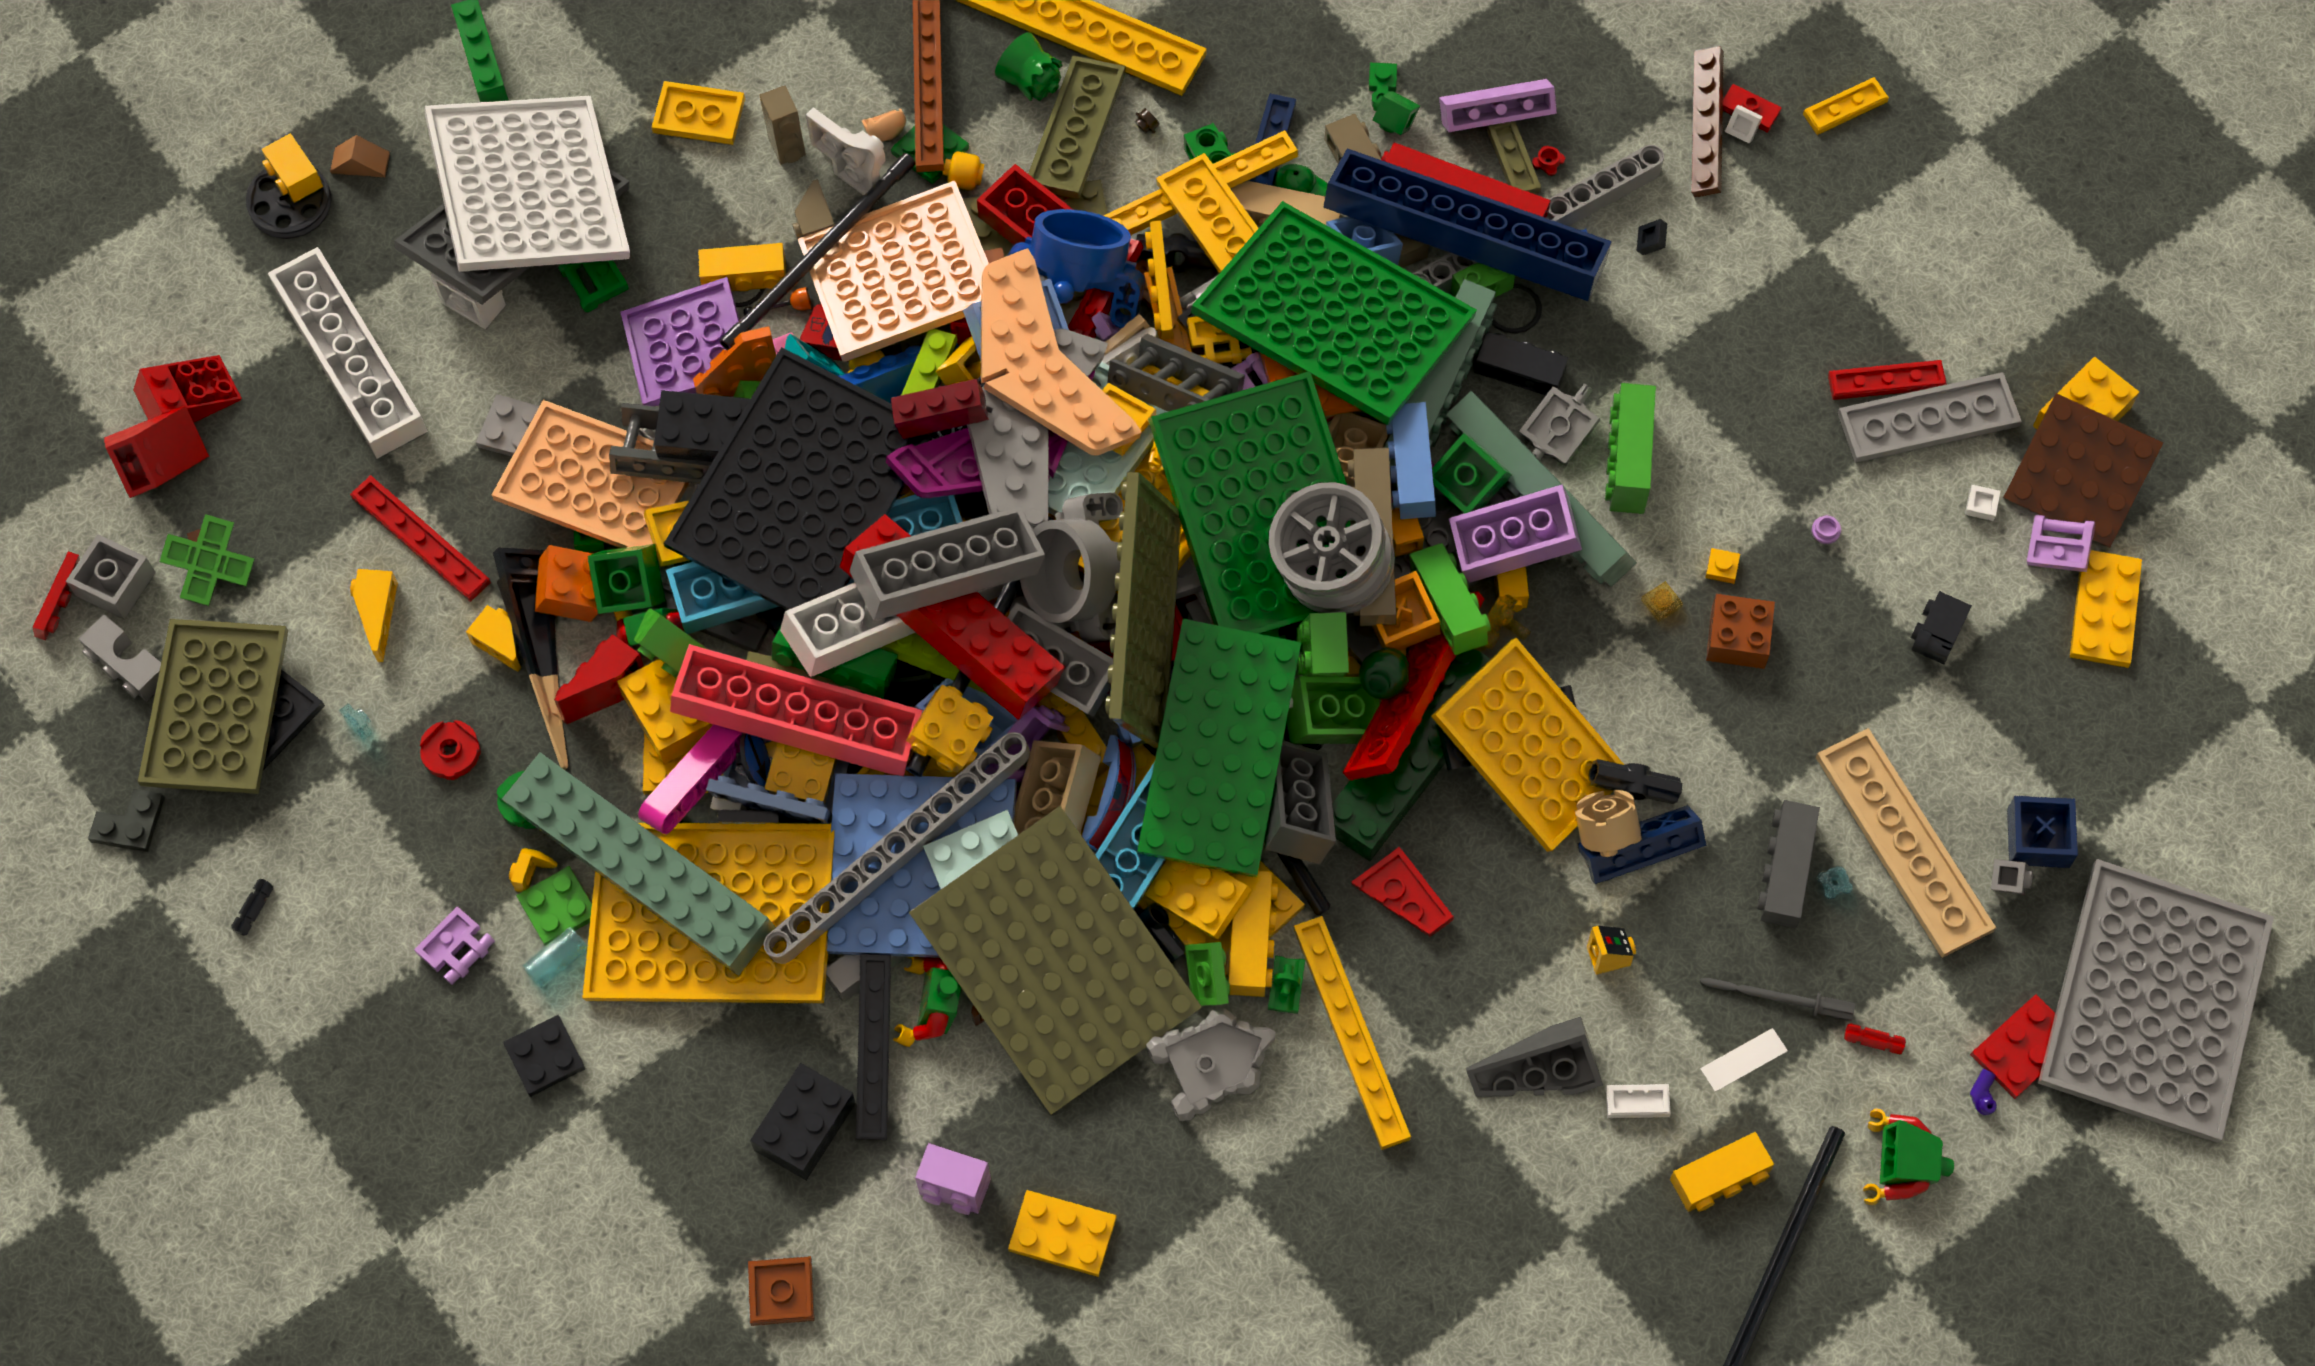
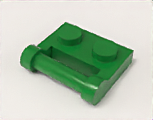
(604, 277)

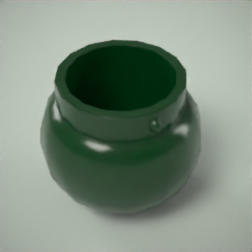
(1384, 673)

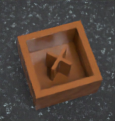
(1740, 631)

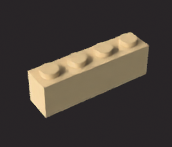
(1263, 199)

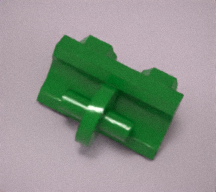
(1286, 985)

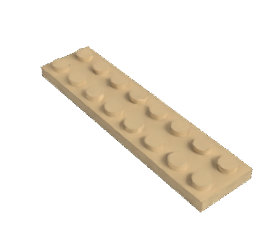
(1905, 843)

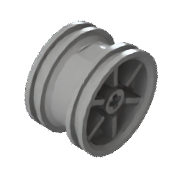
(1298, 521)

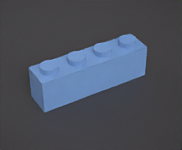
(1412, 462)

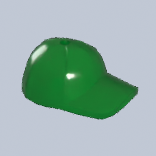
(1305, 181)

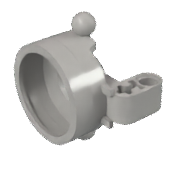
(1057, 588)

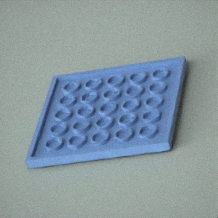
(862, 814)

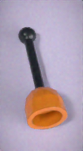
(799, 300)

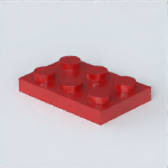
(2018, 1047)

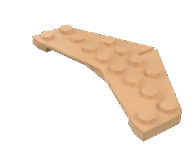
(1038, 376)

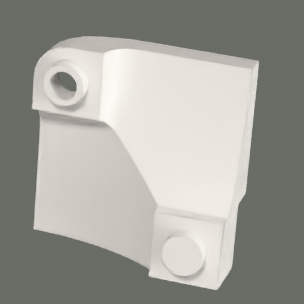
(854, 156)

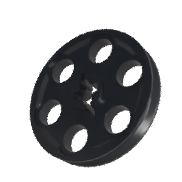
(281, 209)

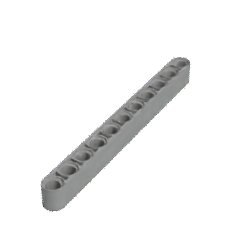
(1567, 204)
(893, 862)

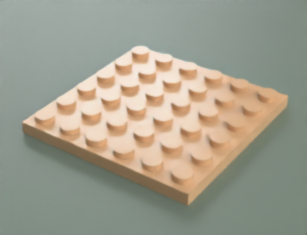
(899, 271)

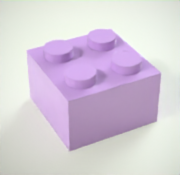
(952, 1179)

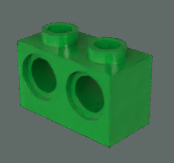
(1207, 136)

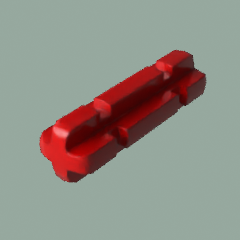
(1874, 1038)

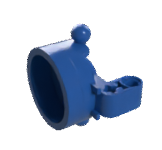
(1086, 253)

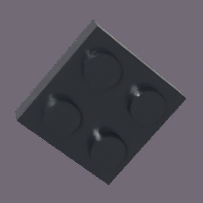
(544, 1055)

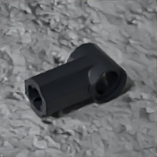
(1157, 922)

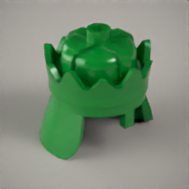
(1029, 67)

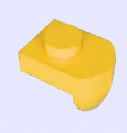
(522, 871)

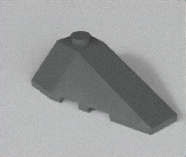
(1543, 1062)

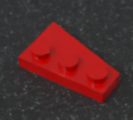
(1405, 892)

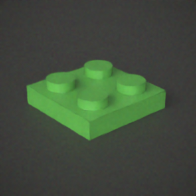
(556, 905)
(1207, 973)

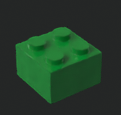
(1469, 475)
(626, 578)

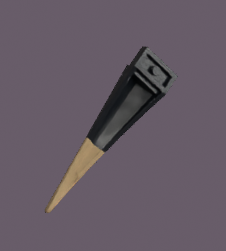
(533, 633)

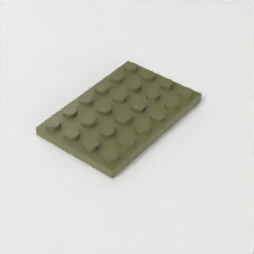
(213, 706)

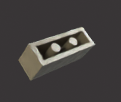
(782, 125)

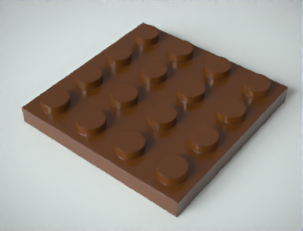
(2083, 468)

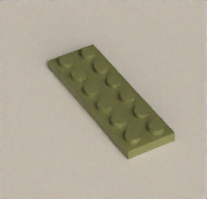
(1076, 125)

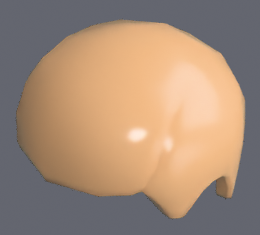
(886, 125)

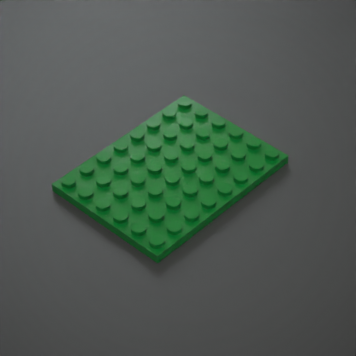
(1334, 311)
(1229, 475)

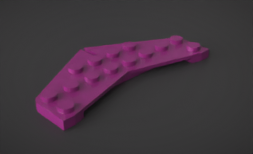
(949, 463)

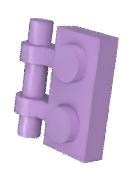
(448, 939)

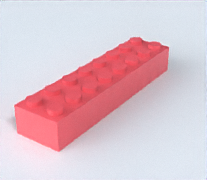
(794, 710)

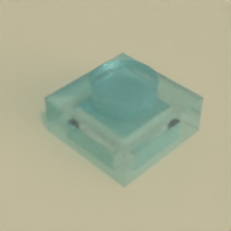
(356, 720)

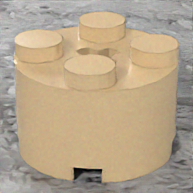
(1608, 822)

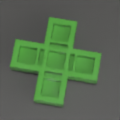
(207, 560)

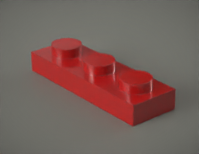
(57, 597)

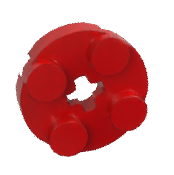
(455, 764)

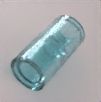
(555, 957)

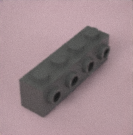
(1789, 863)

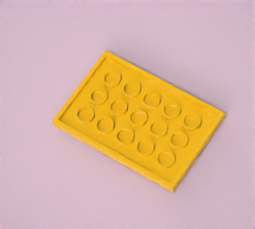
(1526, 741)

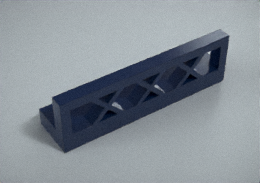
(1665, 842)

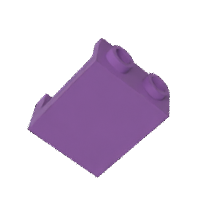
(1034, 727)

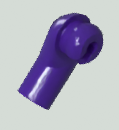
(1981, 1095)

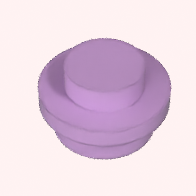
(1826, 529)

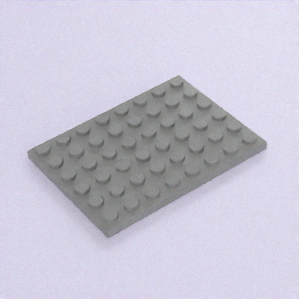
(2156, 1001)

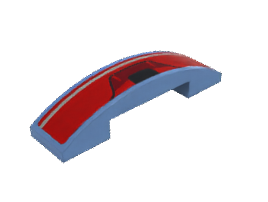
(1116, 793)

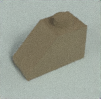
(812, 212)

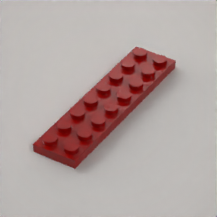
(1398, 717)

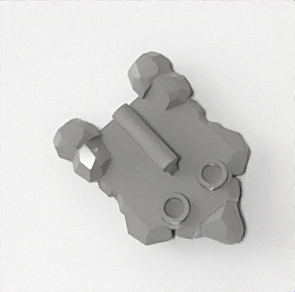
(1212, 1060)

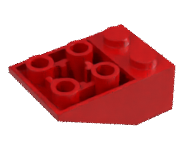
(197, 383)
(155, 450)
(596, 680)

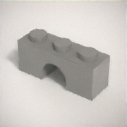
(105, 644)

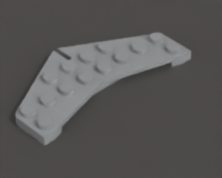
(1014, 447)

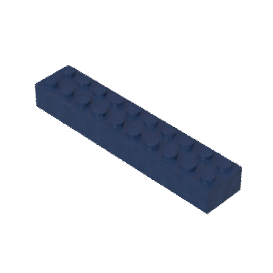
(1467, 224)

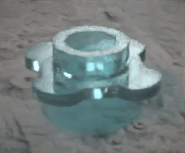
(1838, 874)

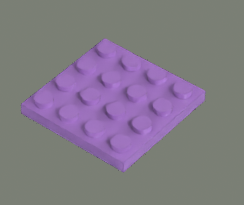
(678, 337)

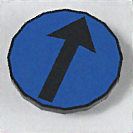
(754, 758)

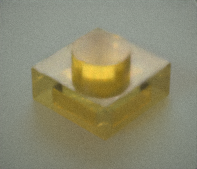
(1662, 601)

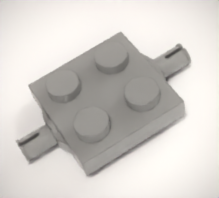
(1560, 425)

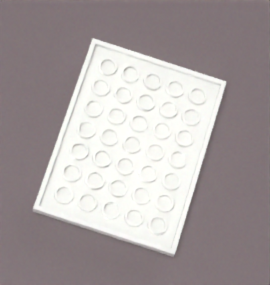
(525, 183)

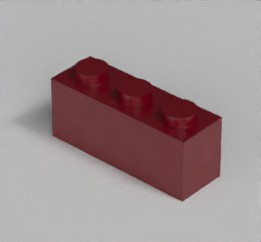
(939, 408)

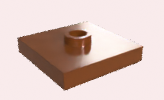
(781, 1291)

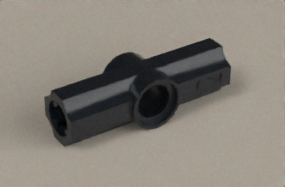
(1178, 252)
(1636, 780)

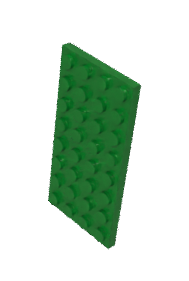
(1219, 748)

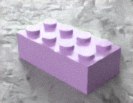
(1515, 533)

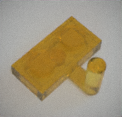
(1502, 615)

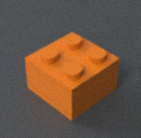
(565, 584)

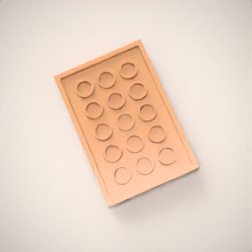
(567, 478)

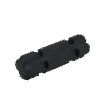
(252, 907)

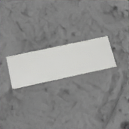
(1743, 1059)

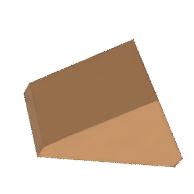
(360, 158)

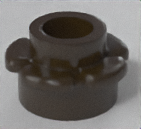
(1146, 121)

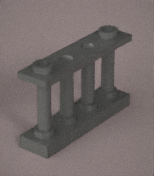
(1173, 362)
(645, 463)

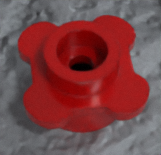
(1551, 153)

